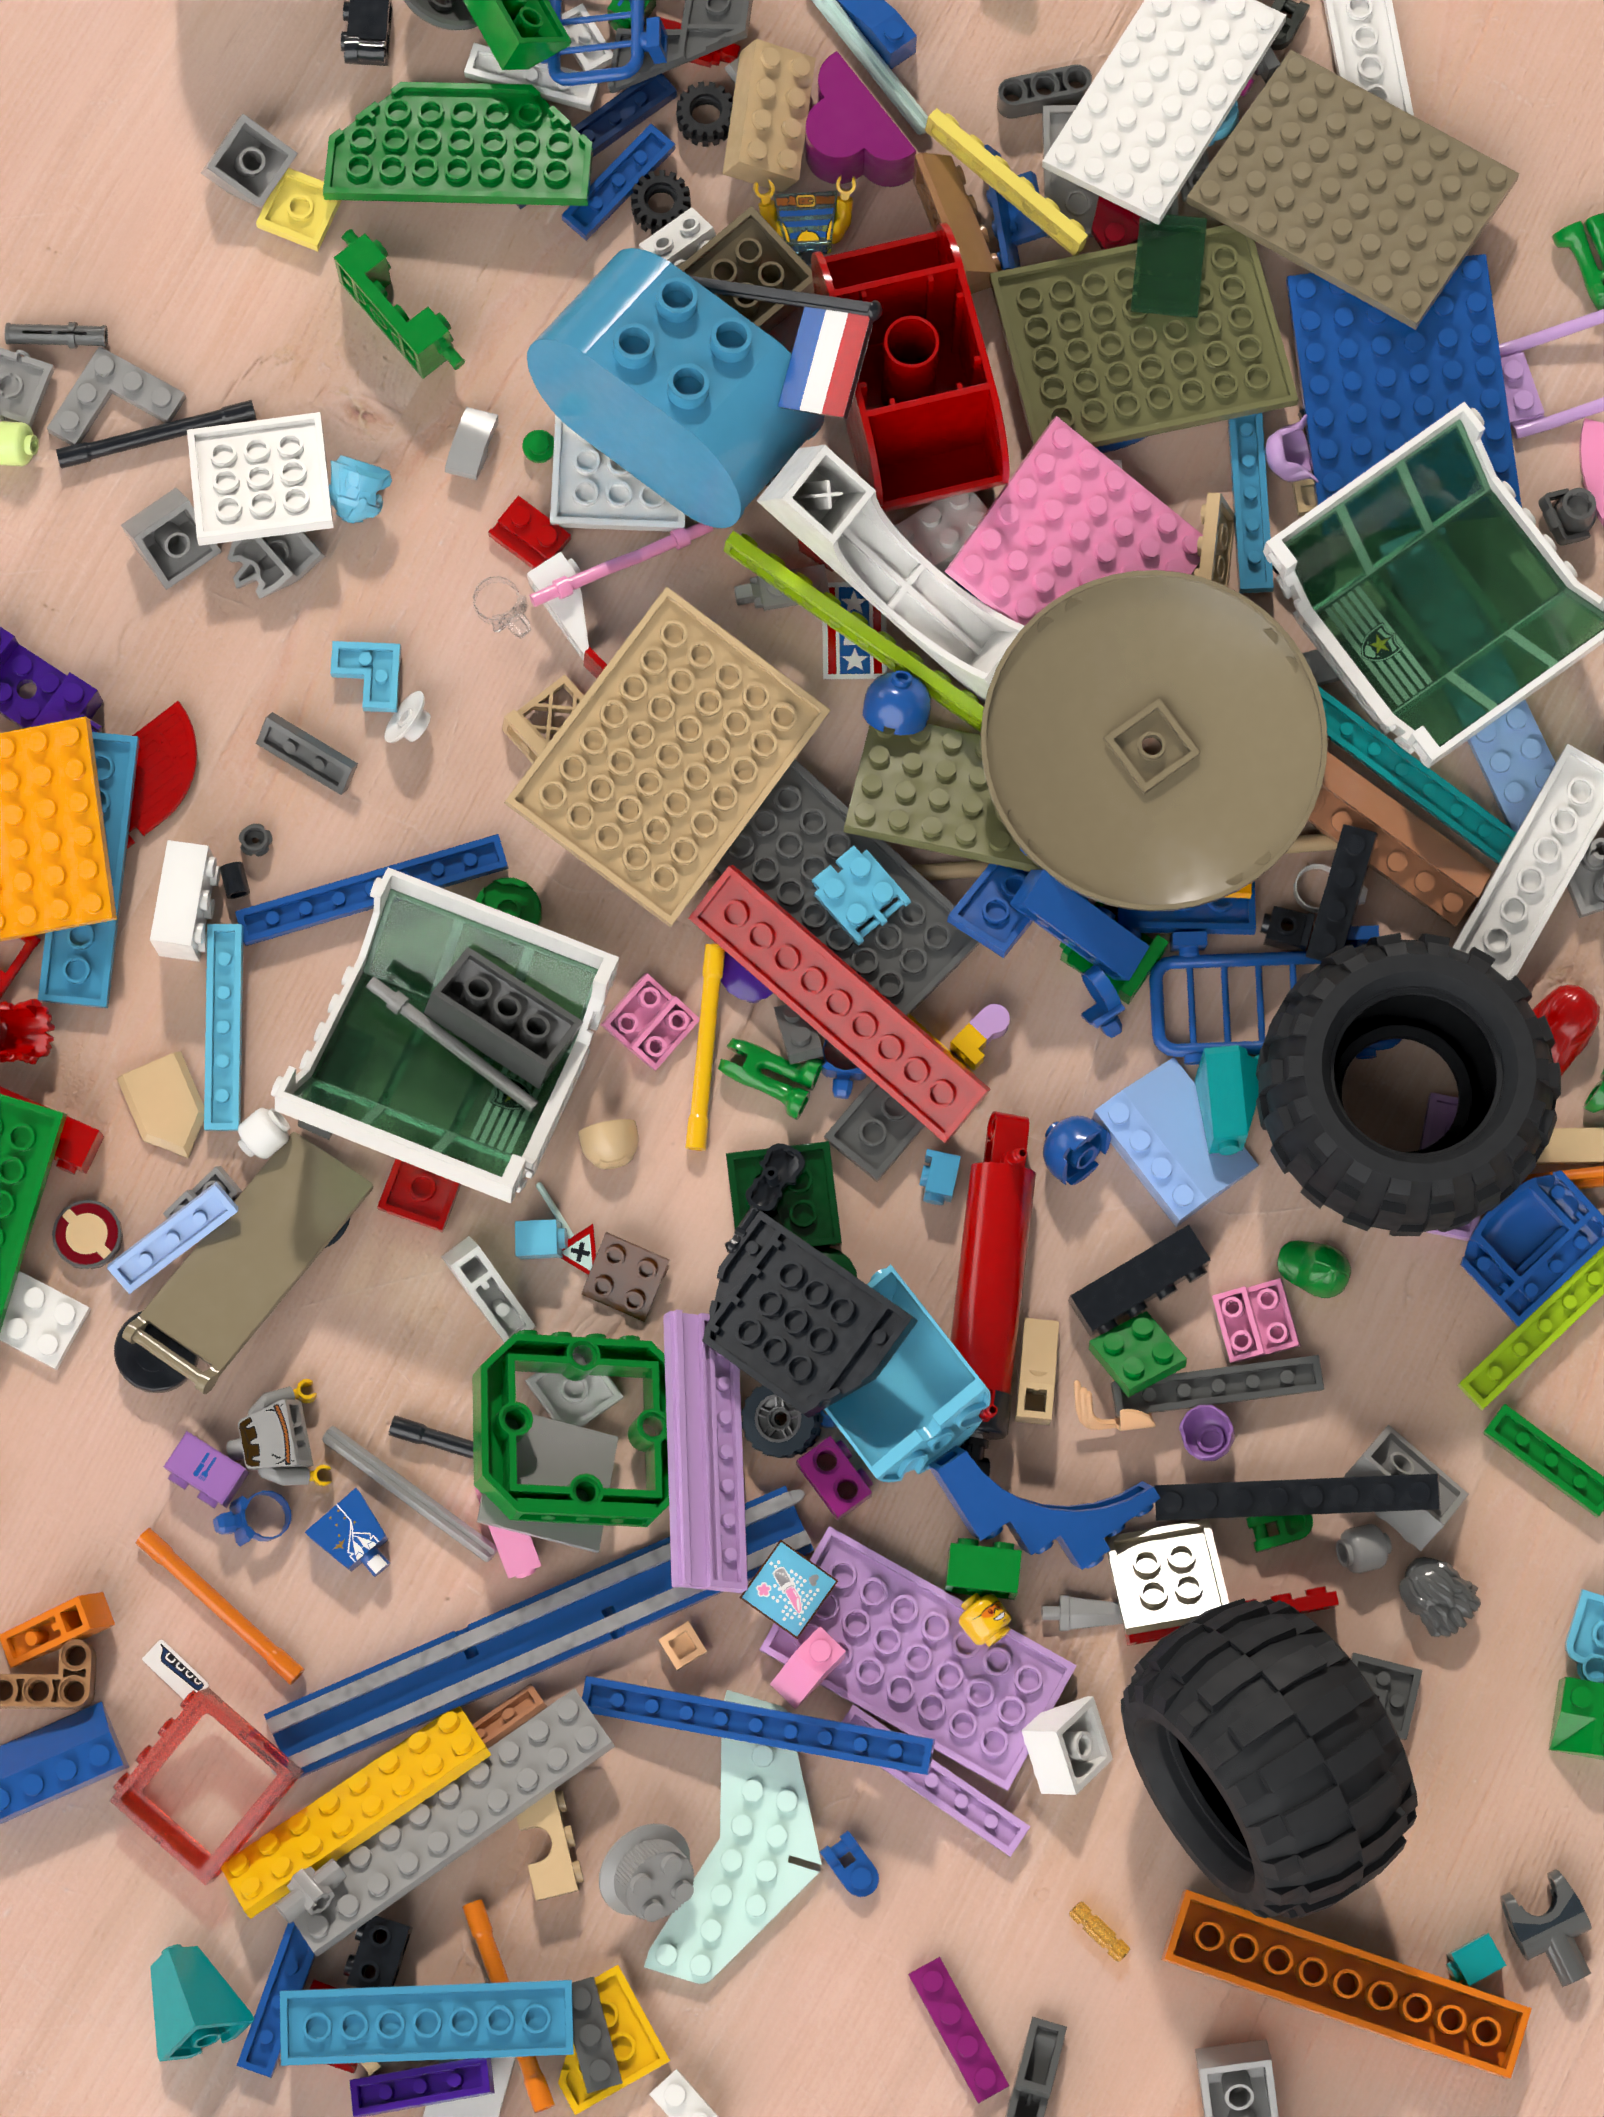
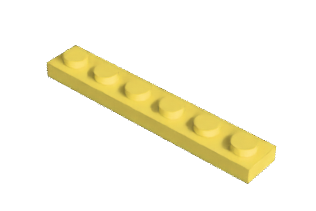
(1015, 189)

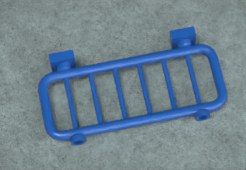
(651, 41)
(1189, 946)

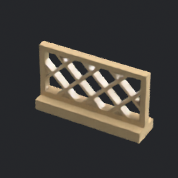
(528, 736)

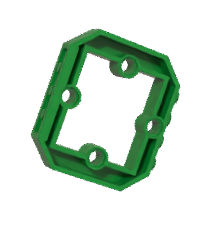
(496, 1442)

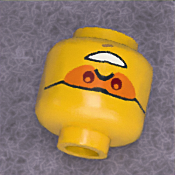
(984, 1619)

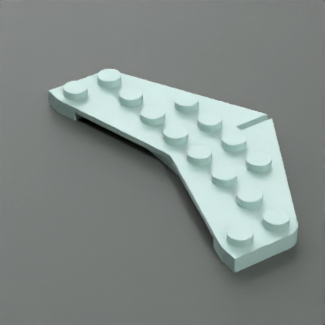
(748, 1870)

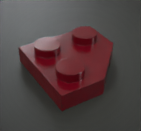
(1114, 225)

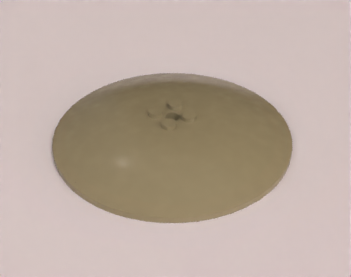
(1167, 664)

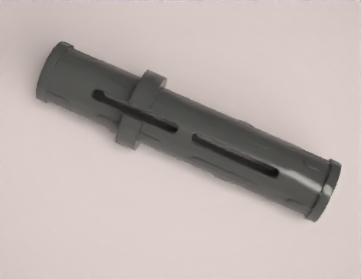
(56, 334)

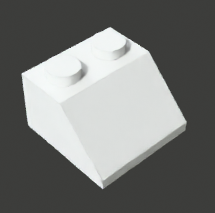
(1067, 1746)

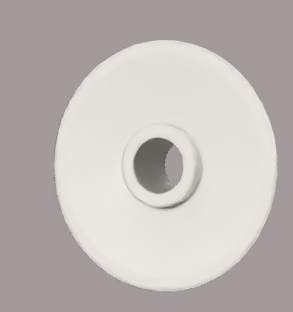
(409, 720)

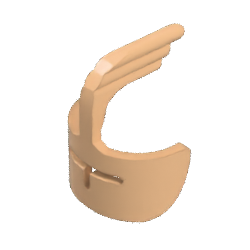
(1128, 1420)

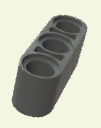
(1032, 102)

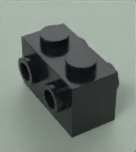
(384, 1957)

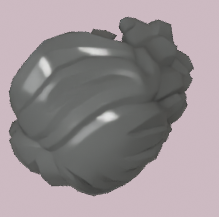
(1438, 1596)

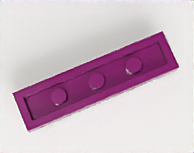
(958, 2030)

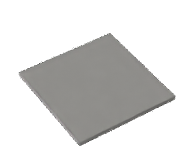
(554, 1456)

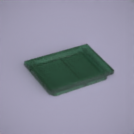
(1169, 266)

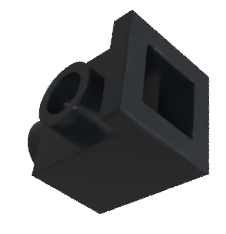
(1292, 940)

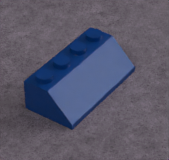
(58, 1761)

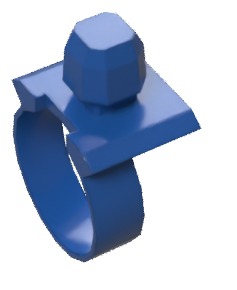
(1108, 1006)
(842, 1084)
(235, 1520)

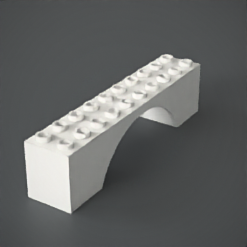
(850, 532)

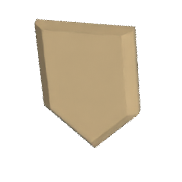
(165, 1103)

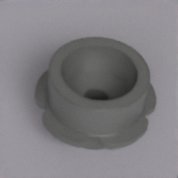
(251, 832)

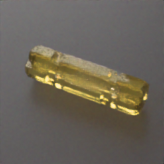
(1099, 1931)

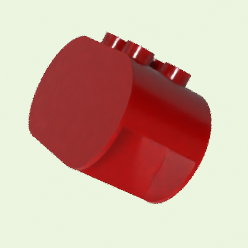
(926, 395)

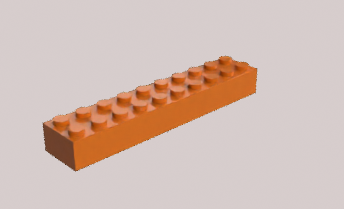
(1346, 1984)

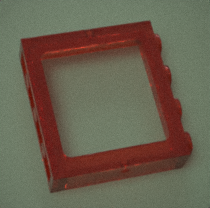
(165, 1831)

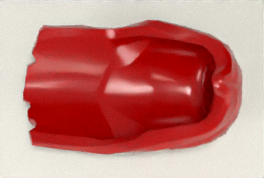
(1572, 1020)

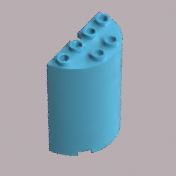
(905, 1412)

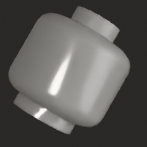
(1363, 1548)

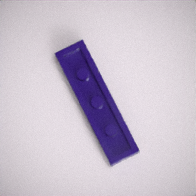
(421, 2086)

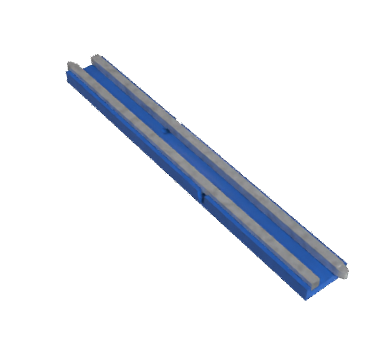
(511, 1645)

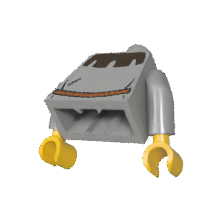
(277, 1438)

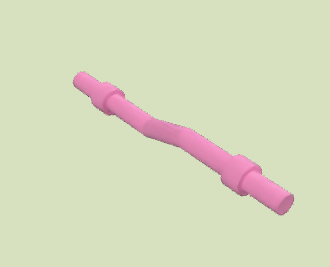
(564, 586)

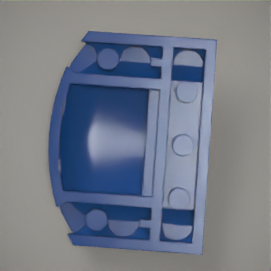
(1533, 1243)

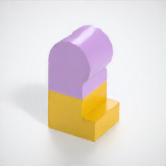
(988, 1024)

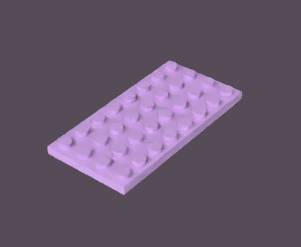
(921, 1668)

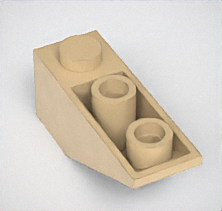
(1037, 1371)

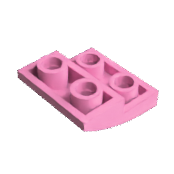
(650, 1021)
(1256, 1321)

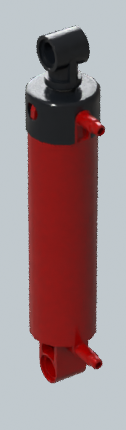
(994, 1272)

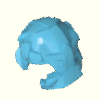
(355, 488)

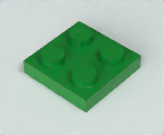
(1137, 1354)

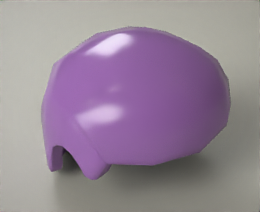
(1207, 1432)

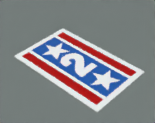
(841, 656)

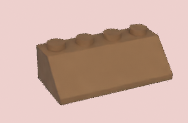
(945, 200)

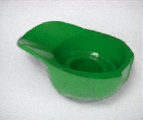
(1314, 1268)

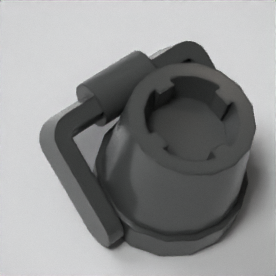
(1571, 515)

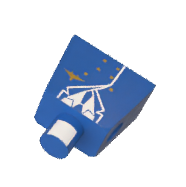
(351, 1534)

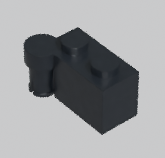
(367, 32)

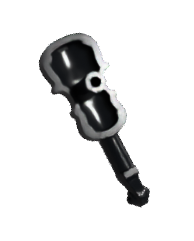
(780, 1168)

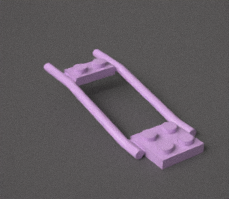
(1523, 401)

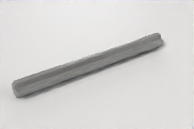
(409, 1494)

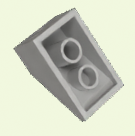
(1237, 2080)

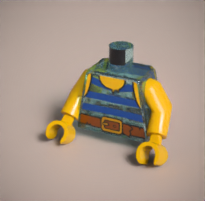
(809, 219)

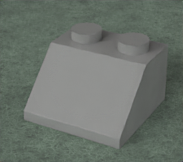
(249, 162)
(168, 538)

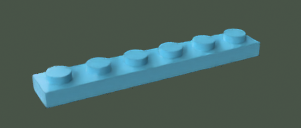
(223, 1027)

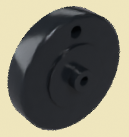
(145, 1369)

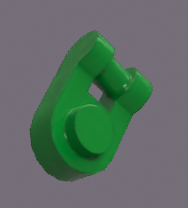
(1290, 1529)

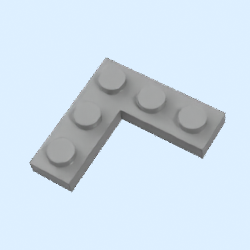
(106, 376)

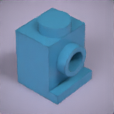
(939, 1177)

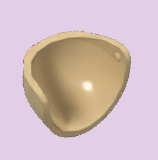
(610, 1143)

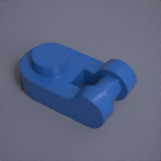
(860, 1876)

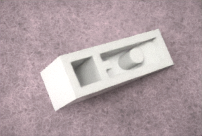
(567, 611)
(487, 1289)

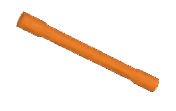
(164, 1555)
(483, 1934)

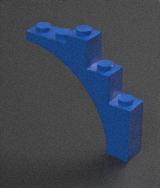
(1034, 1525)

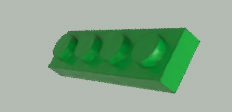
(1548, 1459)

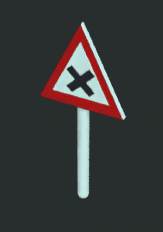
(582, 1246)

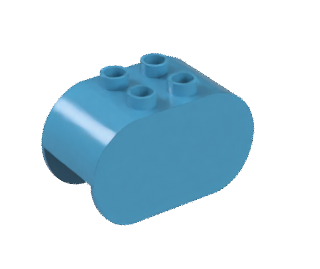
(671, 386)

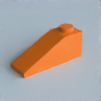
(50, 1630)

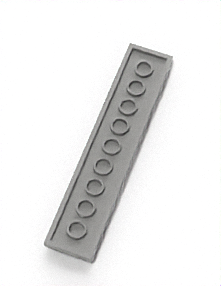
(458, 1817)

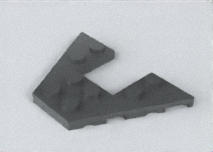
(704, 29)

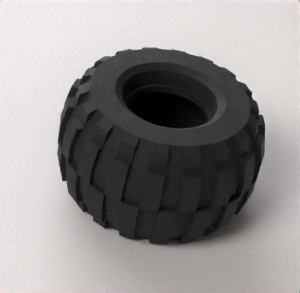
(1462, 1013)
(1269, 1757)

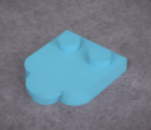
(1586, 1636)

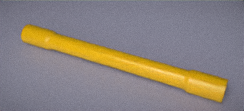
(698, 1120)

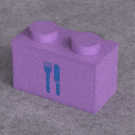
(205, 1470)

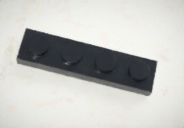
(1342, 892)

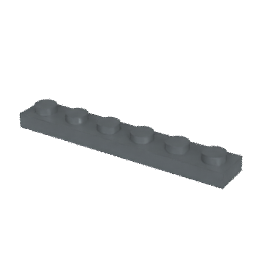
(1225, 1385)

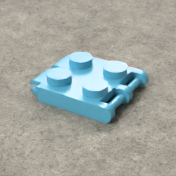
(858, 893)

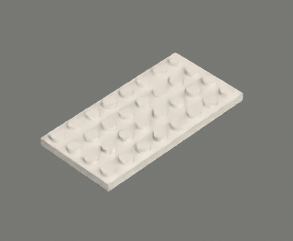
(1162, 99)

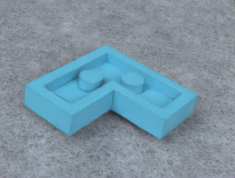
(376, 665)

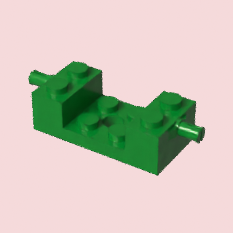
(365, 274)

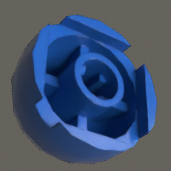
(897, 703)
(1073, 1147)

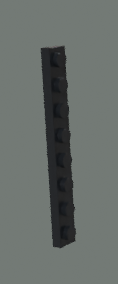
(1298, 1497)

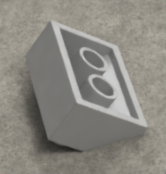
(1396, 1456)

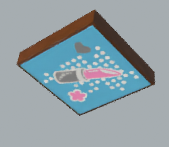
(788, 1589)

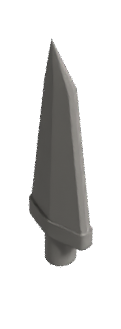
(1082, 1613)

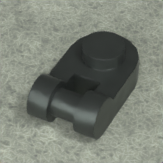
(1289, 29)

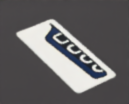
(174, 1669)

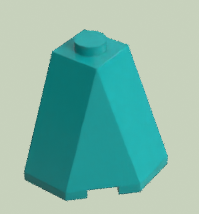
(1227, 1096)
(193, 2004)

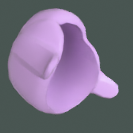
(1289, 453)

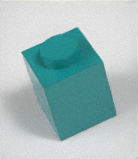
(1474, 1960)

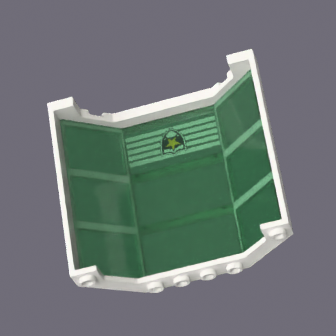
(1435, 591)
(402, 1090)

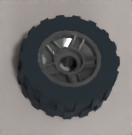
(766, 1431)

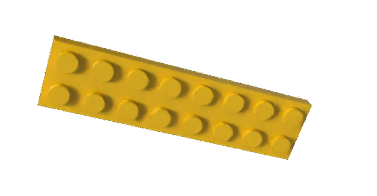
(355, 1809)

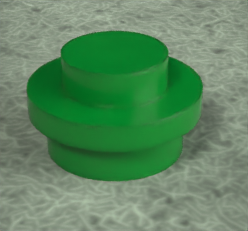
(538, 446)

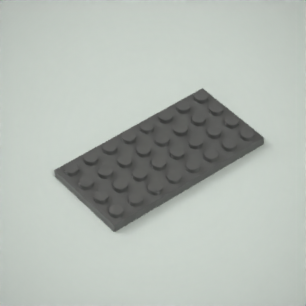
(799, 836)

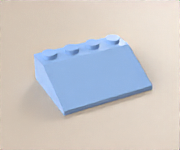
(1164, 1143)

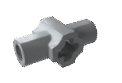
(310, 1890)

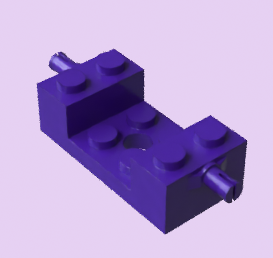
(57, 694)

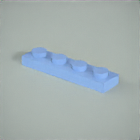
(172, 1237)

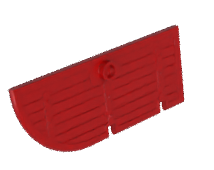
(163, 768)

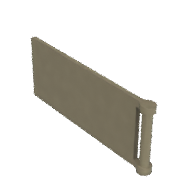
(251, 1259)

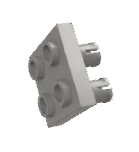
(1588, 881)

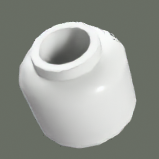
(263, 1133)

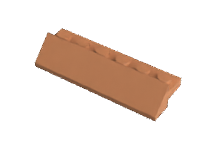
(1406, 847)

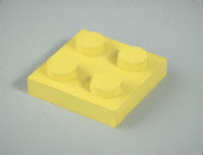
(298, 210)

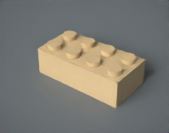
(769, 115)

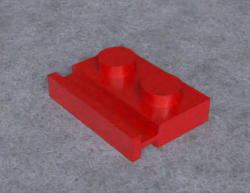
(528, 533)

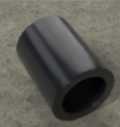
(234, 880)

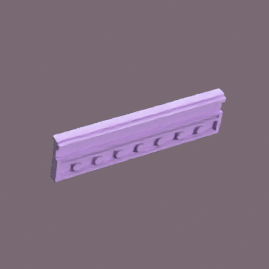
(703, 1460)

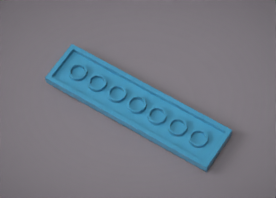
(81, 959)
(426, 2022)

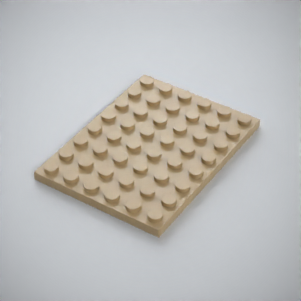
(667, 756)

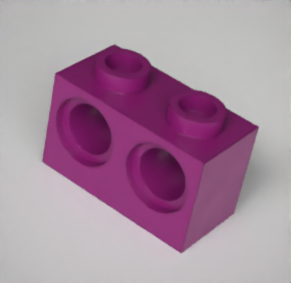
(827, 1482)

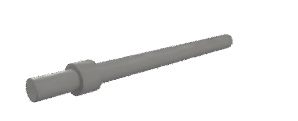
(399, 1004)

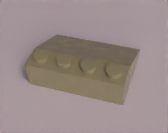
(753, 255)

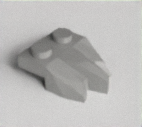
(274, 561)

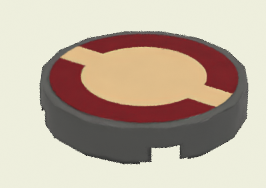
(87, 1234)

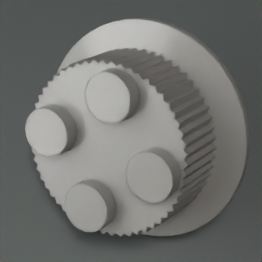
(647, 1873)

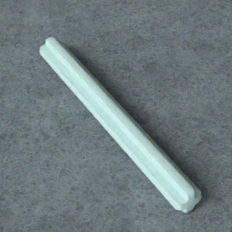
(873, 64)

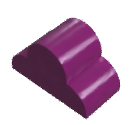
(853, 133)

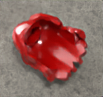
(25, 1031)

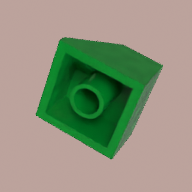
(983, 1569)
(1578, 1718)

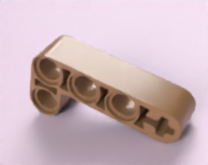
(58, 1684)

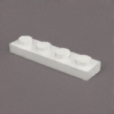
(484, 68)

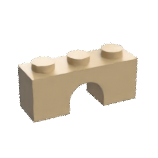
(557, 1872)

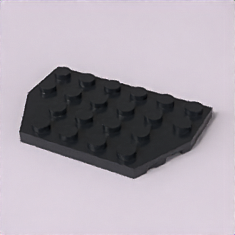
(800, 1319)

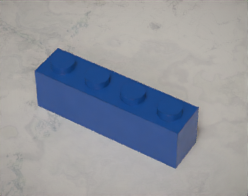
(1080, 925)

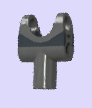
(1552, 1931)

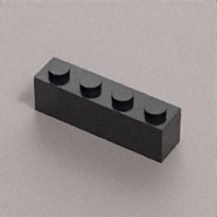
(1139, 1281)

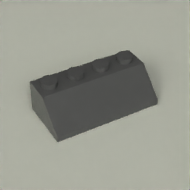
(502, 1017)

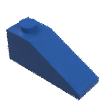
(882, 28)

